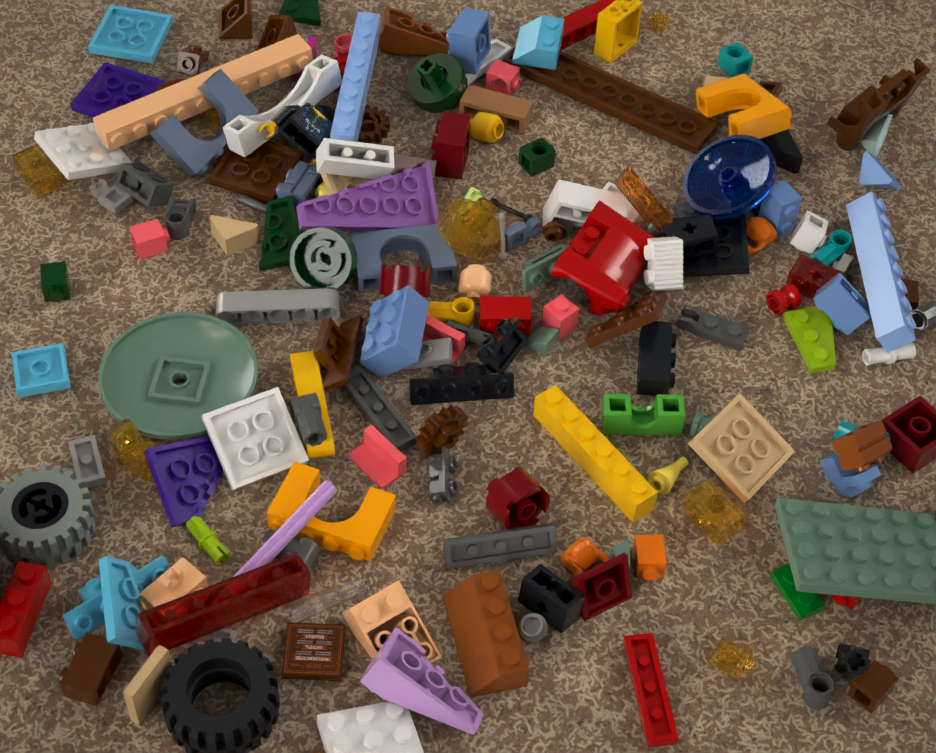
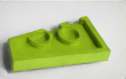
(813, 337)

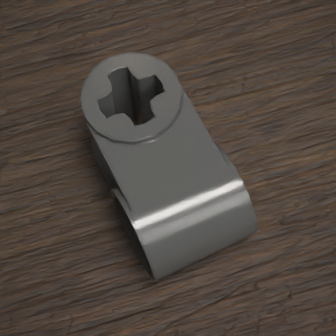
(179, 217)

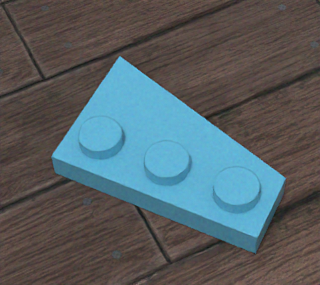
(120, 602)

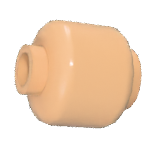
(475, 282)

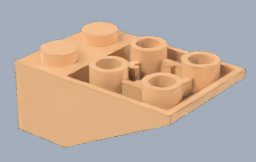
(382, 612)

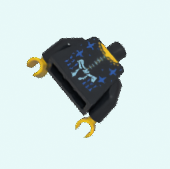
(302, 127)

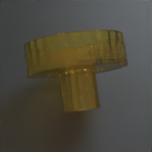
(477, 232)

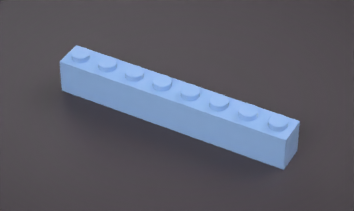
(356, 78)
(881, 272)

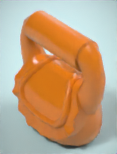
(760, 232)
(582, 555)

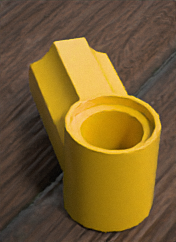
(459, 310)

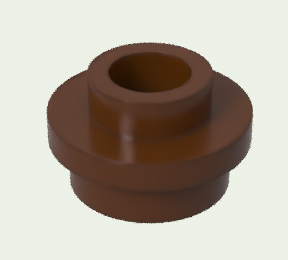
(554, 231)

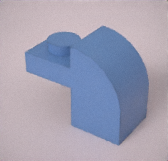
(848, 482)

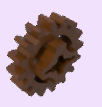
(374, 125)
(441, 430)

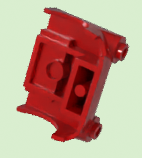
(605, 259)

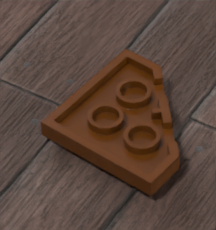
(628, 319)

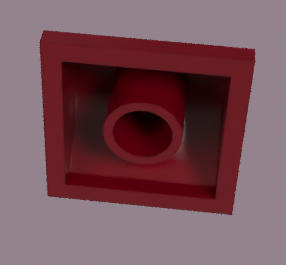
(604, 586)

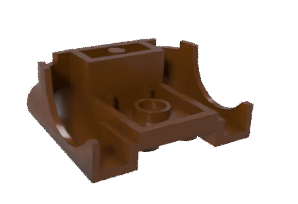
(875, 104)

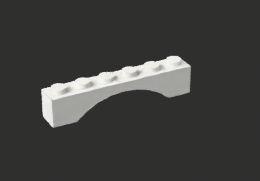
(316, 82)

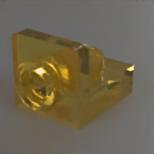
(732, 658)

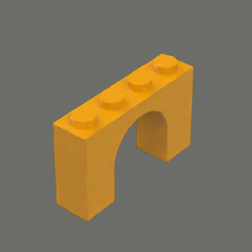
(763, 112)
(355, 536)

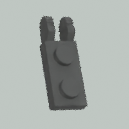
(712, 327)

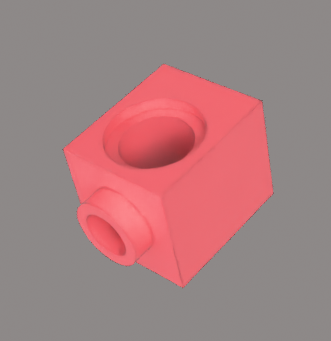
(503, 77)

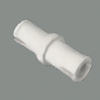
(880, 355)

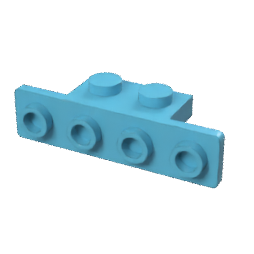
(91, 612)

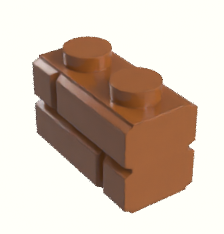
(862, 447)

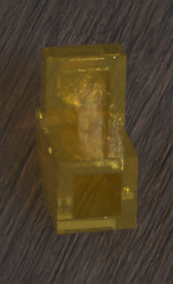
(130, 449)

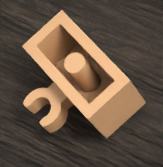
(174, 583)

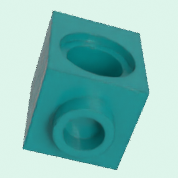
(735, 60)

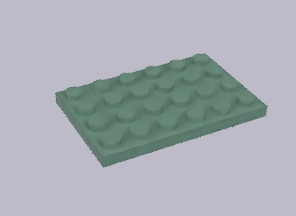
(859, 550)

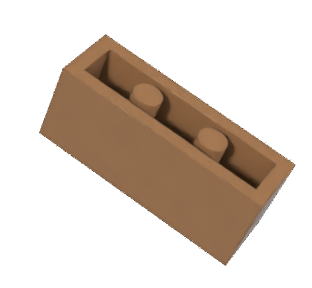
(512, 110)

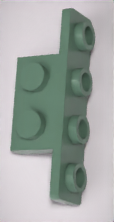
(540, 267)

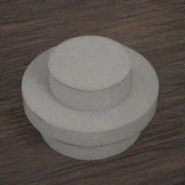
(533, 627)

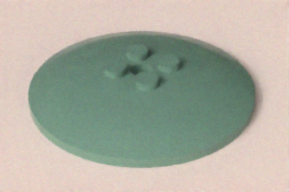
(150, 356)

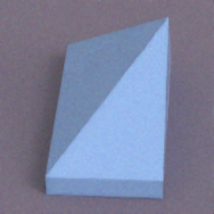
(875, 174)

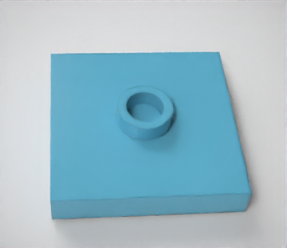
(40, 370)

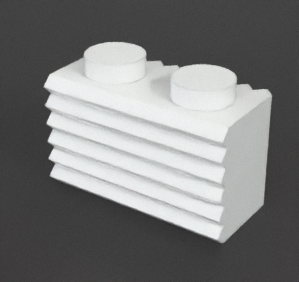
(664, 263)

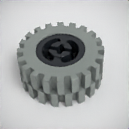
(43, 534)

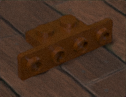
(336, 349)

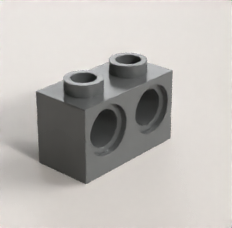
(144, 184)

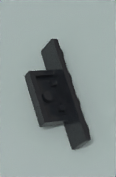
(460, 385)

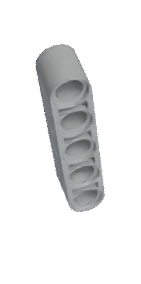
(278, 305)

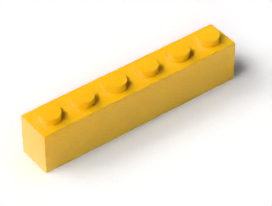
(595, 453)

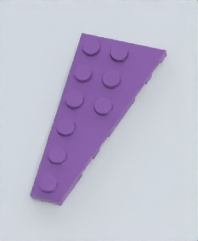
(376, 205)

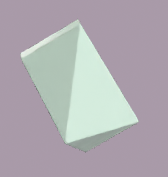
(876, 135)

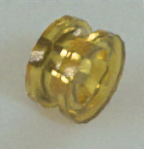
(658, 21)

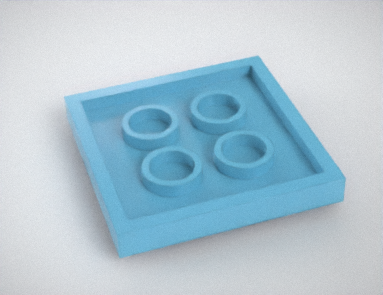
(131, 34)

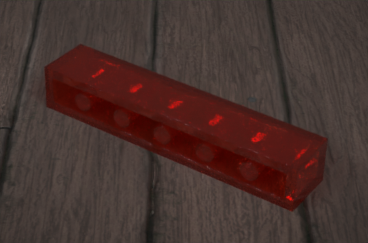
(223, 604)

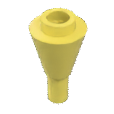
(664, 478)

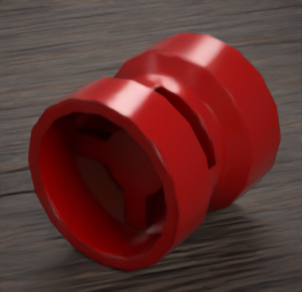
(785, 298)

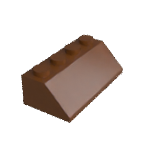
(486, 635)

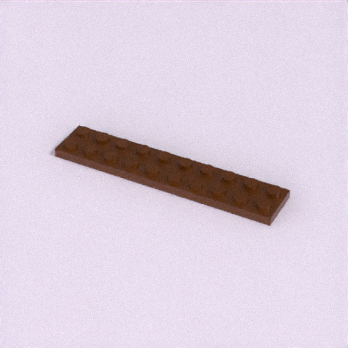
(624, 101)

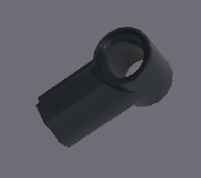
(852, 659)

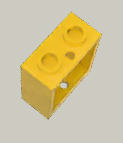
(608, 39)

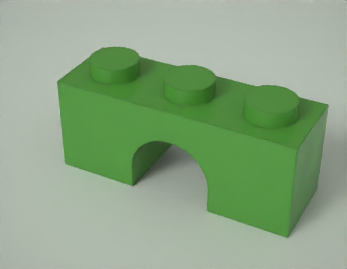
(661, 418)

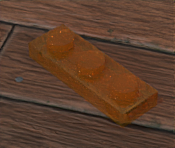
(642, 198)

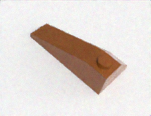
(407, 37)

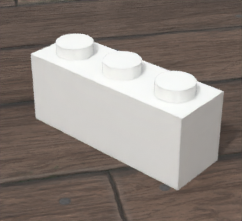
(354, 159)

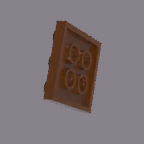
(256, 173)

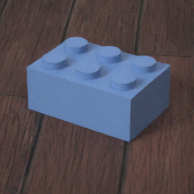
(394, 332)

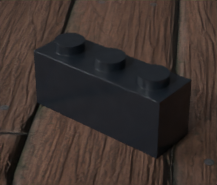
(656, 359)

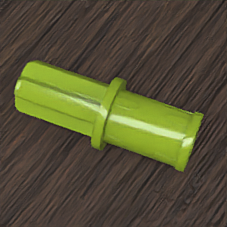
(208, 540)

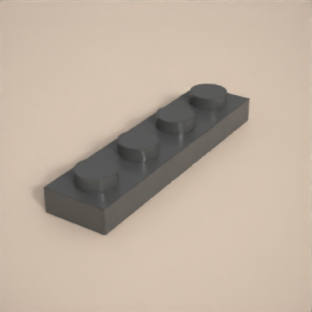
(378, 409)
(499, 545)

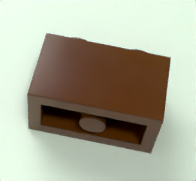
(90, 669)

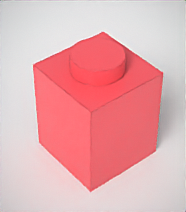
(149, 238)
(561, 315)

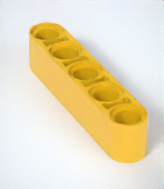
(307, 381)

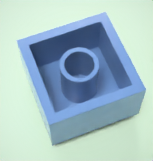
(470, 39)

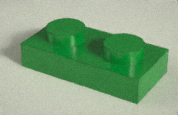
(802, 603)

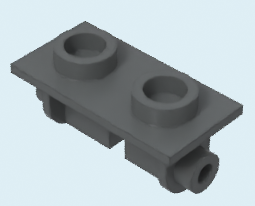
(443, 468)

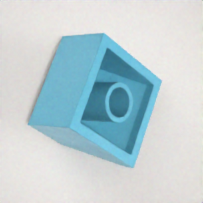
(539, 42)

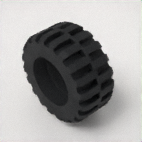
(215, 664)

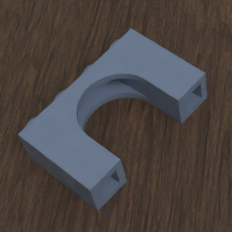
(191, 152)
(423, 240)

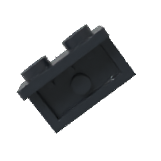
(502, 346)

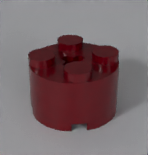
(402, 276)
(516, 499)

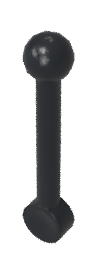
(526, 217)

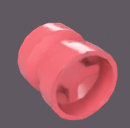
(342, 44)

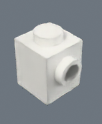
(809, 233)

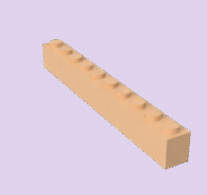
(186, 100)

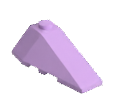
(409, 680)

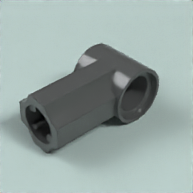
(924, 317)
(307, 413)
(305, 547)
(812, 677)

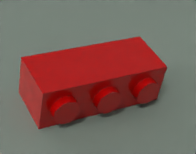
(22, 607)

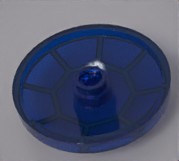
(729, 177)

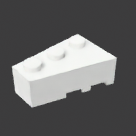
(573, 202)

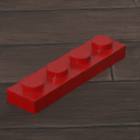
(650, 690)

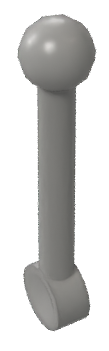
(502, 255)

